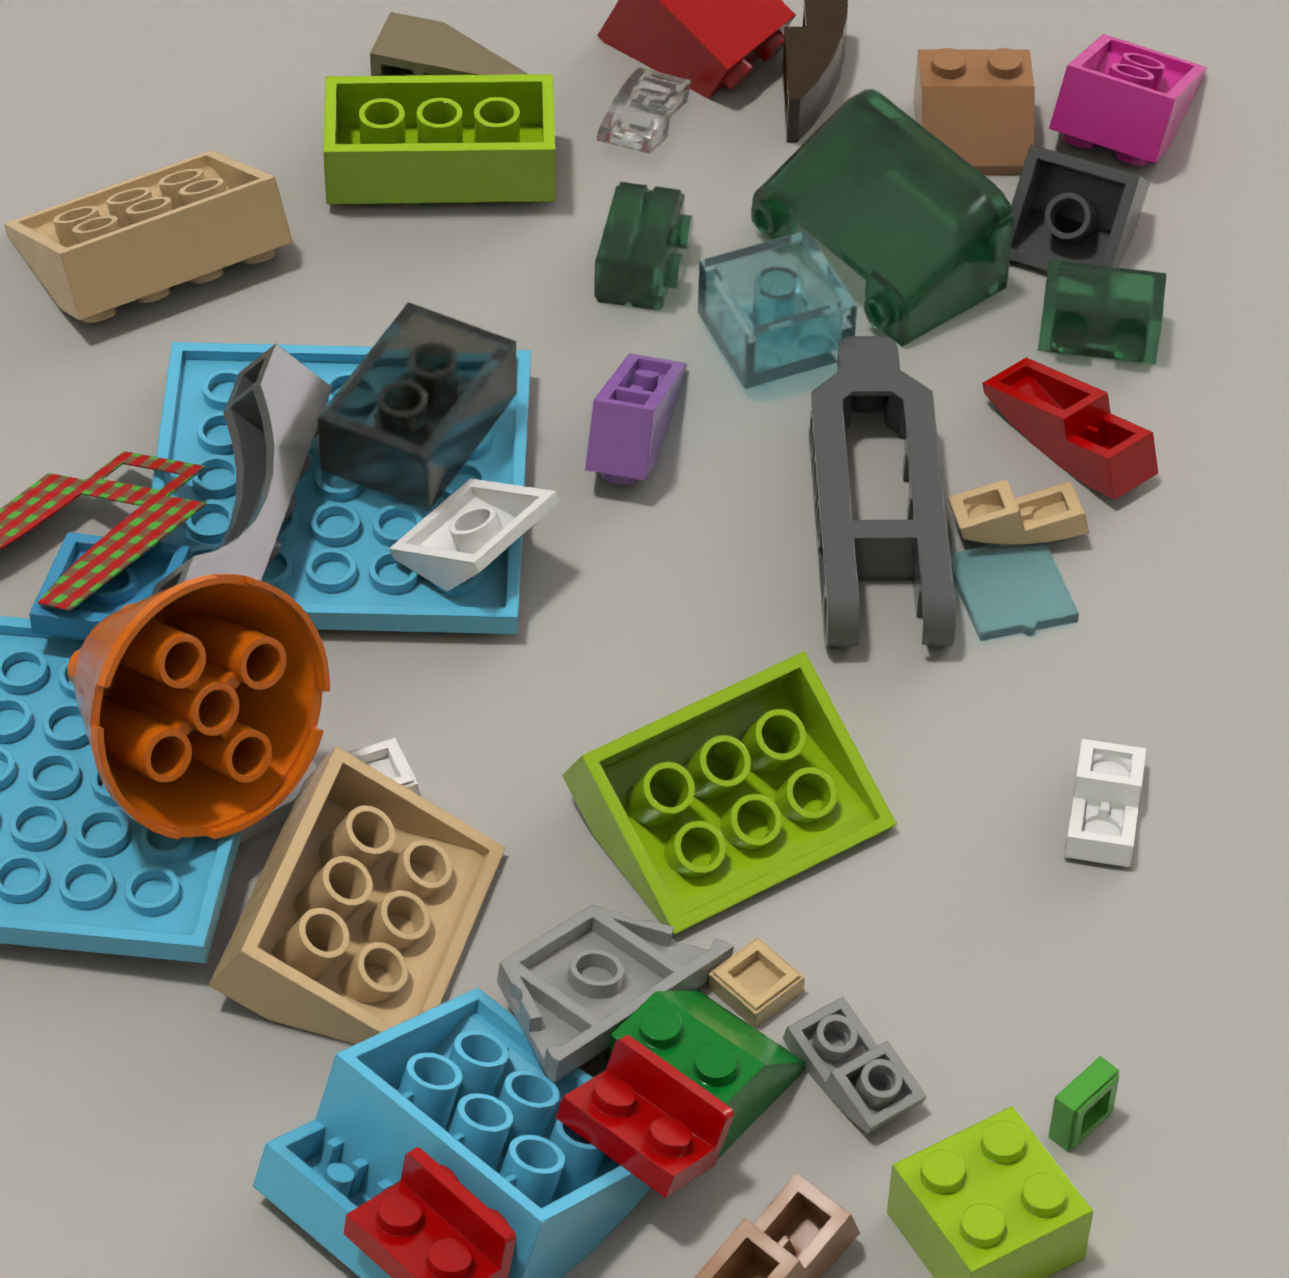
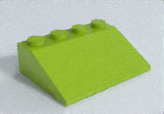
(730, 794)

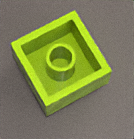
(989, 1204)

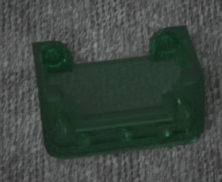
(897, 212)

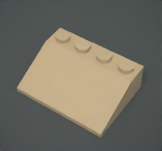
(152, 234)
(357, 907)

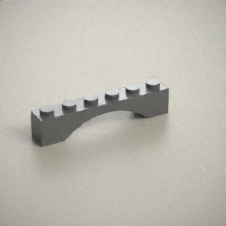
(271, 432)

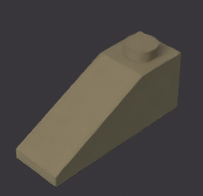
(431, 48)

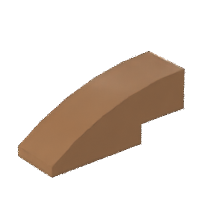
(792, 1238)

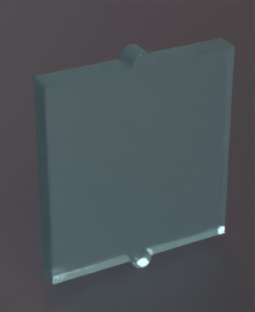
(1012, 589)

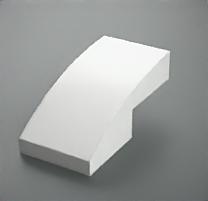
(1105, 803)

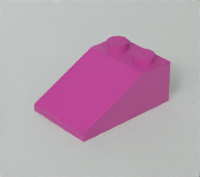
(1125, 99)

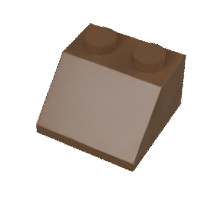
(978, 104)

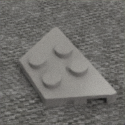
(591, 977)

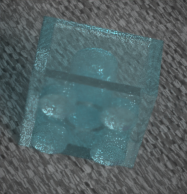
(775, 308)

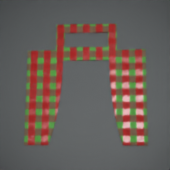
(121, 546)

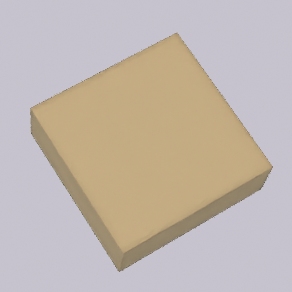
(756, 982)

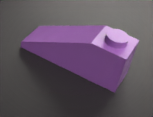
(633, 418)

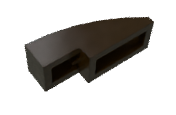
(812, 63)

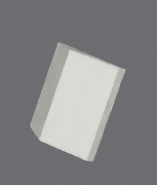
(471, 530)

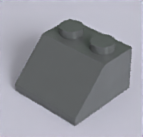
(1073, 210)

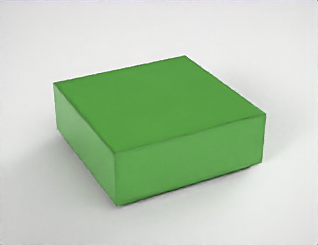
(1084, 1104)

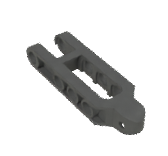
(879, 549)

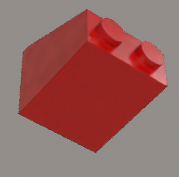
(699, 38)

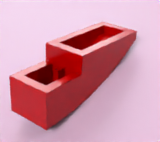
(1074, 427)

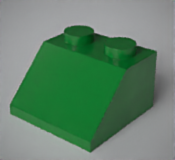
(715, 1052)

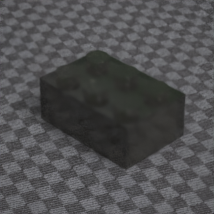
(417, 406)

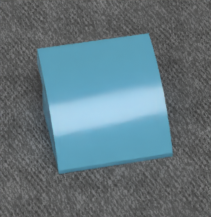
(475, 1102)

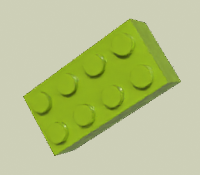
(439, 139)

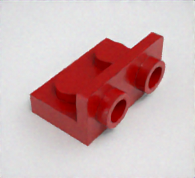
(649, 1118)
(431, 1227)

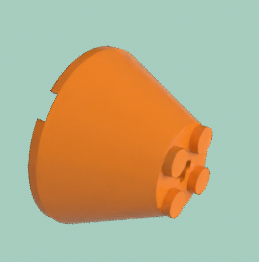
(202, 703)

